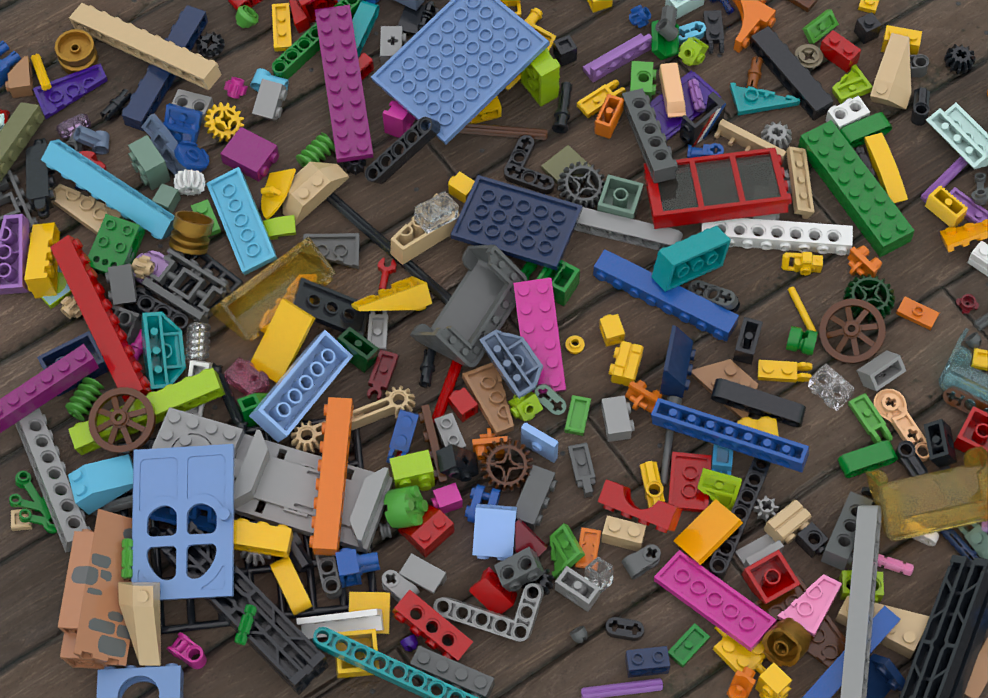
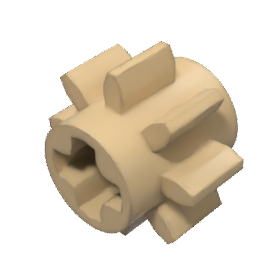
(143, 266)
(70, 307)

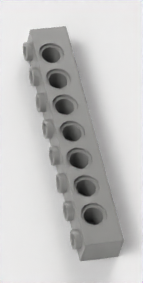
(46, 471)

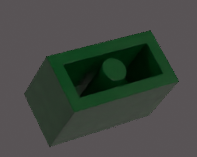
(363, 350)

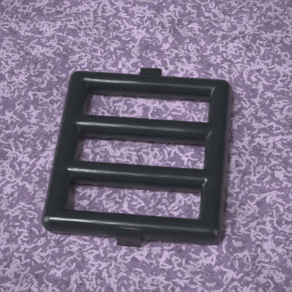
(211, 262)

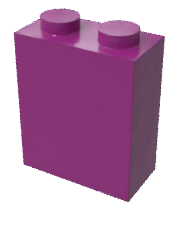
(250, 153)

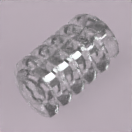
(197, 341)

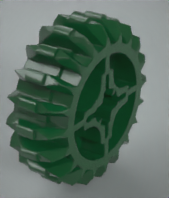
(866, 288)

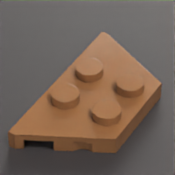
(726, 370)

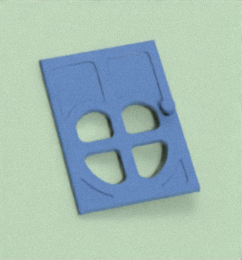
(181, 481)

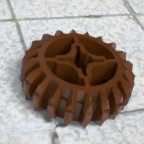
(508, 446)

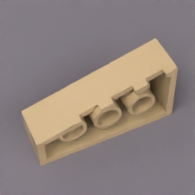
(413, 240)

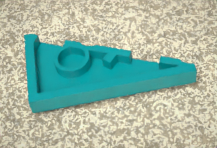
(757, 100)

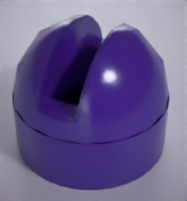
(409, 643)

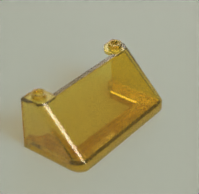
(257, 300)
(933, 499)

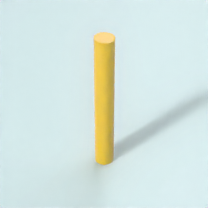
(801, 309)

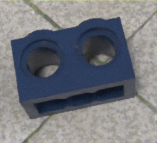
(647, 661)

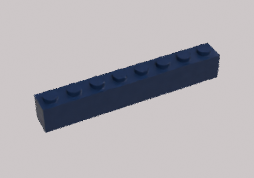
(157, 81)

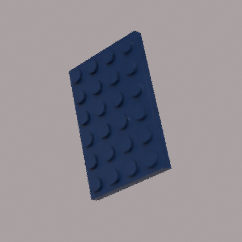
(517, 222)

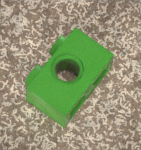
(643, 72)

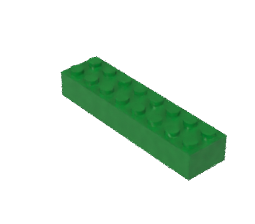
(856, 189)

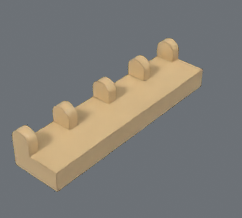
(744, 138)
(800, 182)

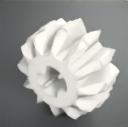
(189, 182)

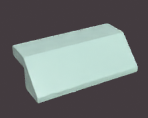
(962, 134)

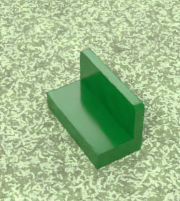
(661, 47)

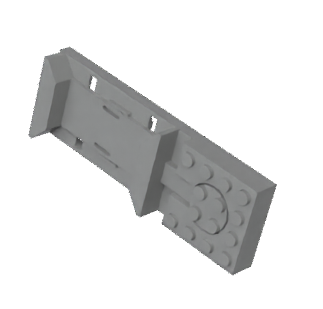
(284, 484)

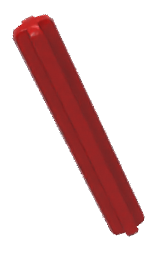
(447, 389)

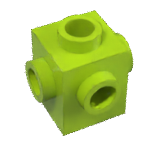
(693, 51)
(525, 407)

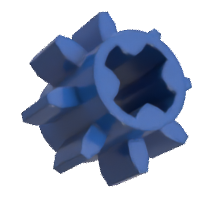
(639, 16)

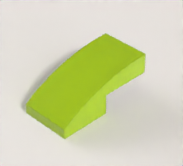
(280, 226)

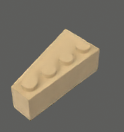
(903, 636)

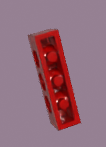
(428, 615)

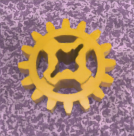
(219, 127)

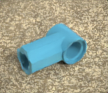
(264, 74)

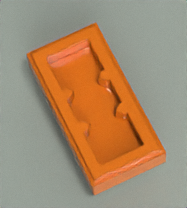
(917, 313)
(589, 543)

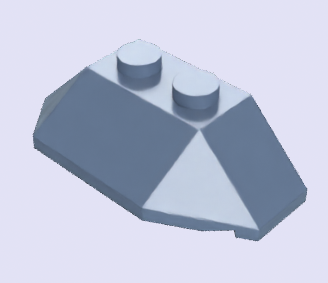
(513, 361)

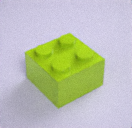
(413, 470)

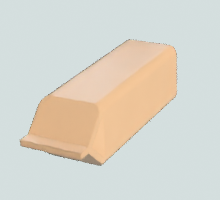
(672, 90)

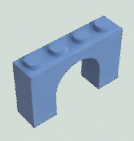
(114, 682)

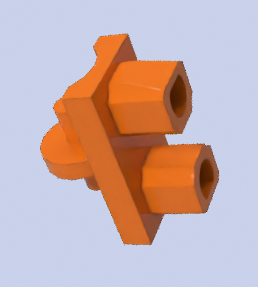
(860, 264)
(641, 397)
(479, 445)
(742, 683)

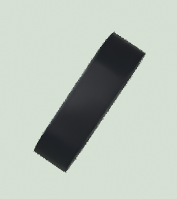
(625, 624)

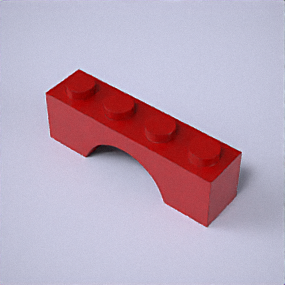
(661, 514)

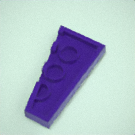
(69, 89)

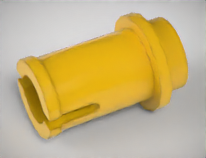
(535, 15)

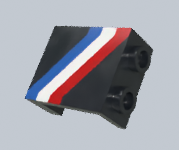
(693, 133)

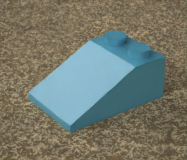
(101, 482)

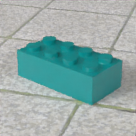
(690, 258)

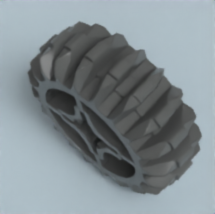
(588, 189)

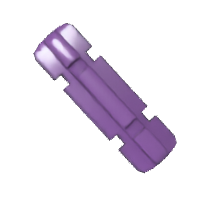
(696, 95)

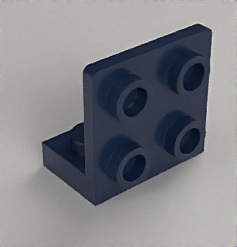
(883, 677)

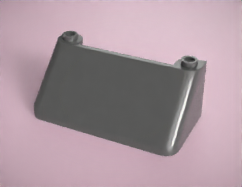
(475, 308)

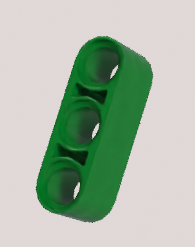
(871, 125)
(867, 459)

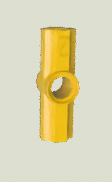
(651, 480)

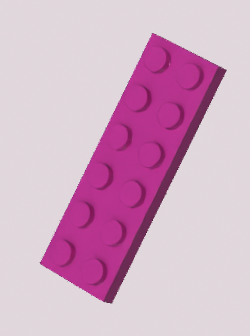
(540, 329)
(715, 600)

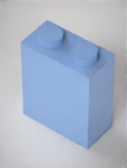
(494, 531)

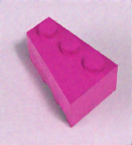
(397, 120)

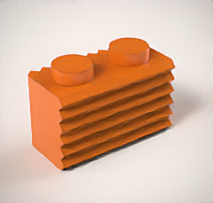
(608, 116)

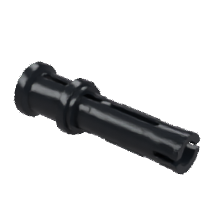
(562, 113)

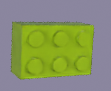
(542, 78)

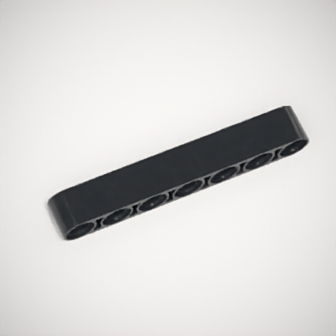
(743, 508)

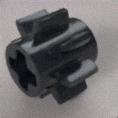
(355, 166)

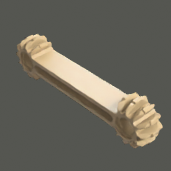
(361, 417)

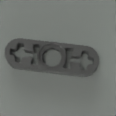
(721, 292)

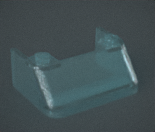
(960, 374)

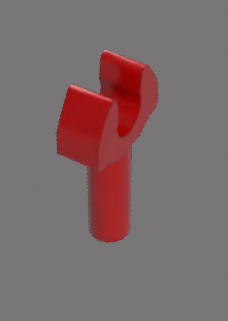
(385, 272)

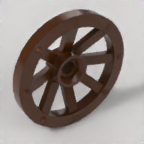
(852, 336)
(124, 423)

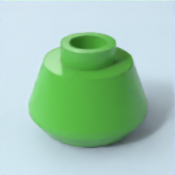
(246, 17)

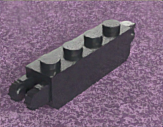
(39, 180)

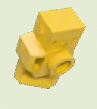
(803, 262)

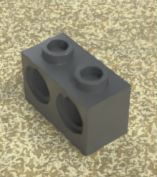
(517, 564)

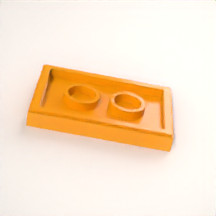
(708, 532)

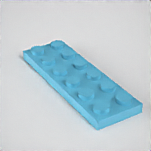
(241, 221)

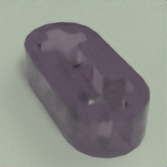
(67, 127)

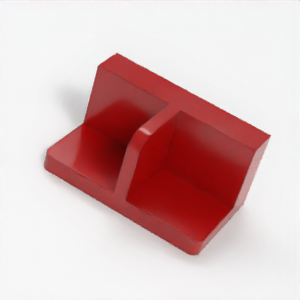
(492, 593)

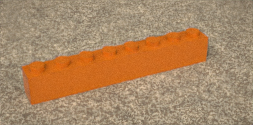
(332, 476)

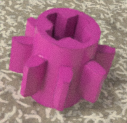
(235, 87)

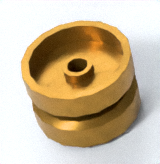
(76, 51)

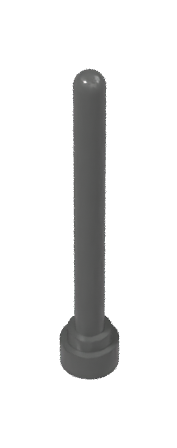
(668, 446)

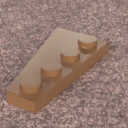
(488, 392)

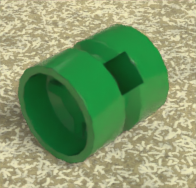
(801, 340)

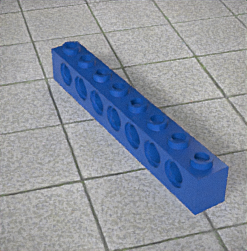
(730, 435)

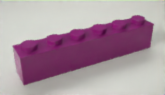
(45, 386)

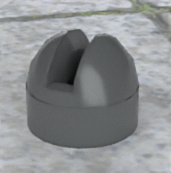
(973, 340)
(579, 634)

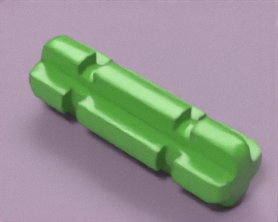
(127, 558)

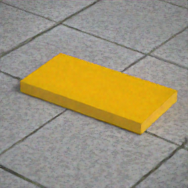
(282, 340)

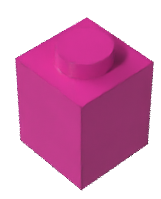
(447, 498)

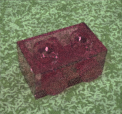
(246, 378)

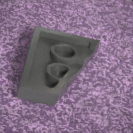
(339, 247)

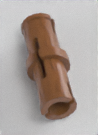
(754, 73)

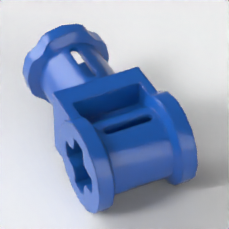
(707, 150)

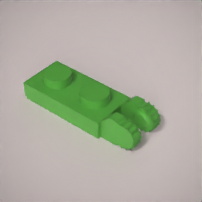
(869, 418)

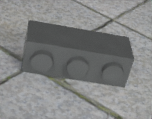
(535, 496)

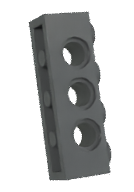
(841, 543)

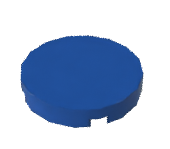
(191, 156)

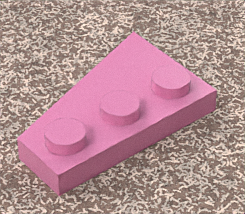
(813, 604)

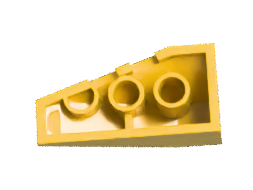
(404, 295)

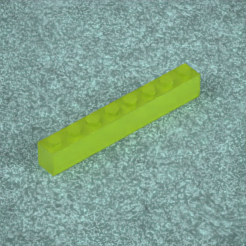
(181, 396)

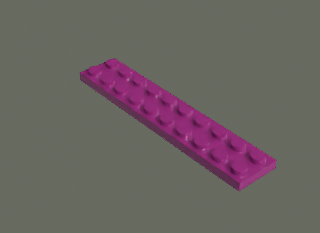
(343, 84)

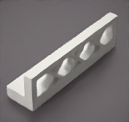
(342, 622)

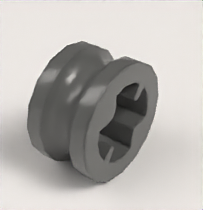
(385, 530)

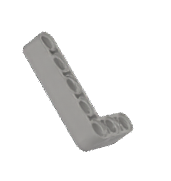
(493, 617)

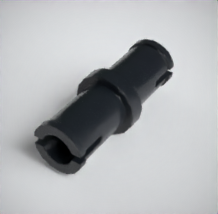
(115, 105)
(427, 368)

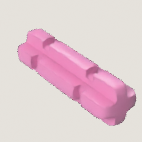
(895, 565)

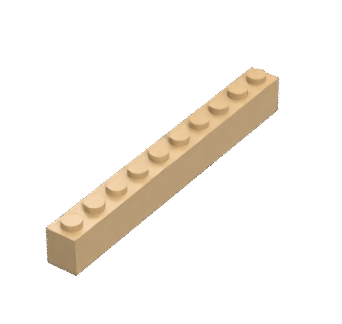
(146, 46)

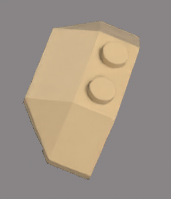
(311, 188)

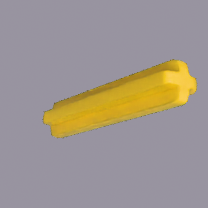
(41, 72)

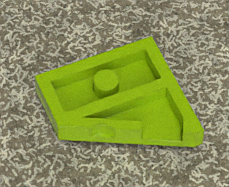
(720, 487)

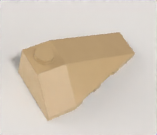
(893, 78)
(141, 614)

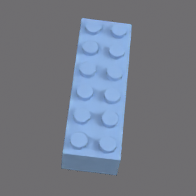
(301, 386)

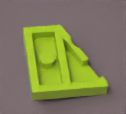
(851, 85)

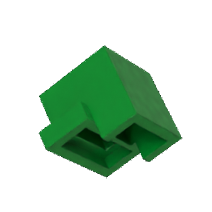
(564, 281)

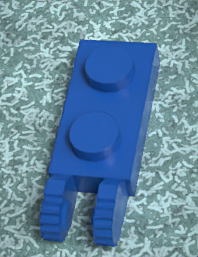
(403, 433)

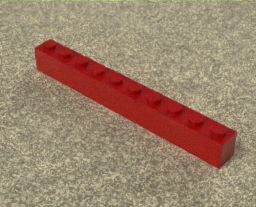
(99, 315)

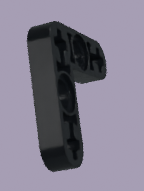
(519, 167)

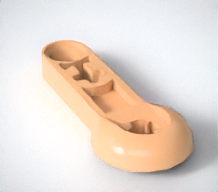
(900, 418)

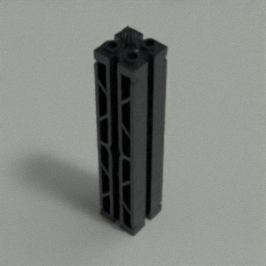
(271, 633)
(952, 633)

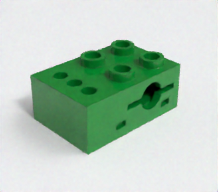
(115, 244)

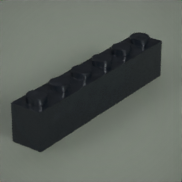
(791, 73)

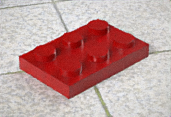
(684, 480)

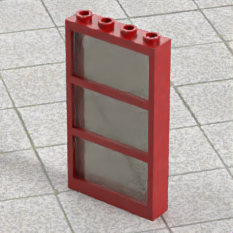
(719, 189)

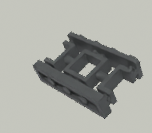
(18, 202)
(178, 298)

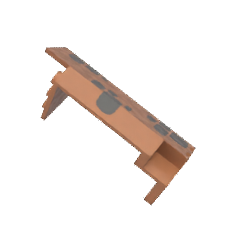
(90, 603)

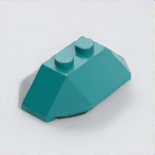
(162, 349)

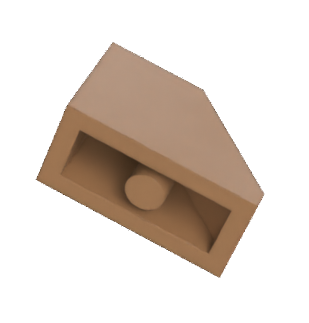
(20, 79)

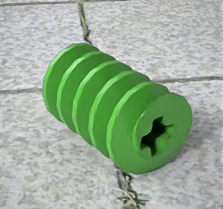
(316, 150)
(83, 397)

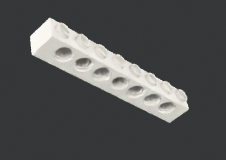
(786, 230)

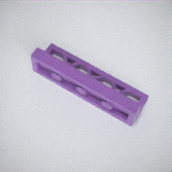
(618, 57)

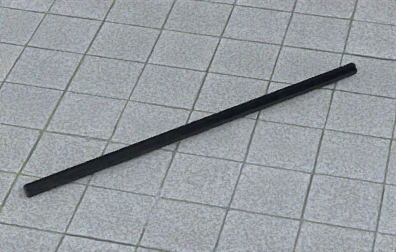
(385, 245)

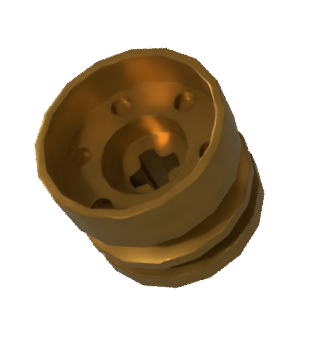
(191, 232)

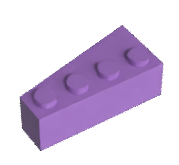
(14, 253)

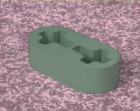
(547, 402)

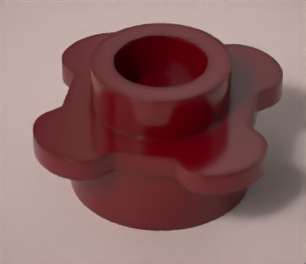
(971, 300)

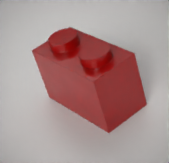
(840, 51)

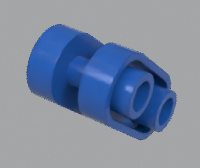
(478, 495)

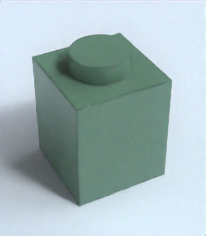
(167, 197)

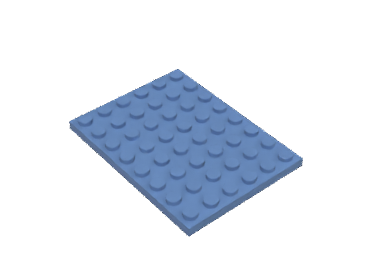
(460, 62)

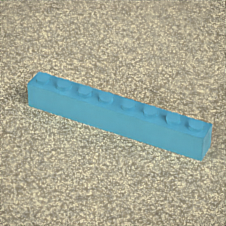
(109, 189)

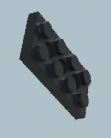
(325, 296)

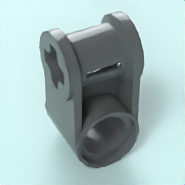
(918, 65)
(639, 562)

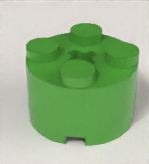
(405, 507)

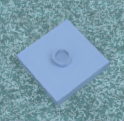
(539, 442)

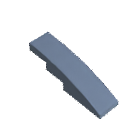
(163, 141)

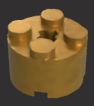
(786, 642)

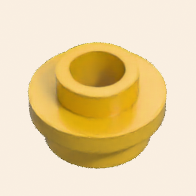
(575, 349)

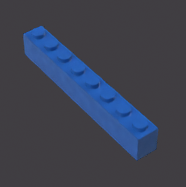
(677, 301)

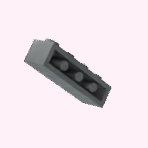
(453, 673)

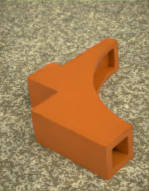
(754, 18)

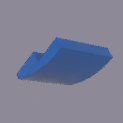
(183, 122)

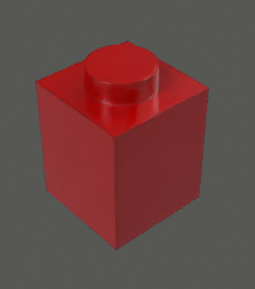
(463, 404)

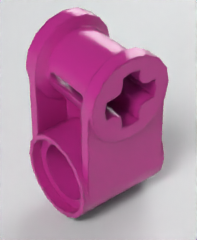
(185, 649)

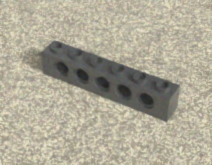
(649, 136)

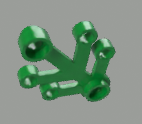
(38, 503)

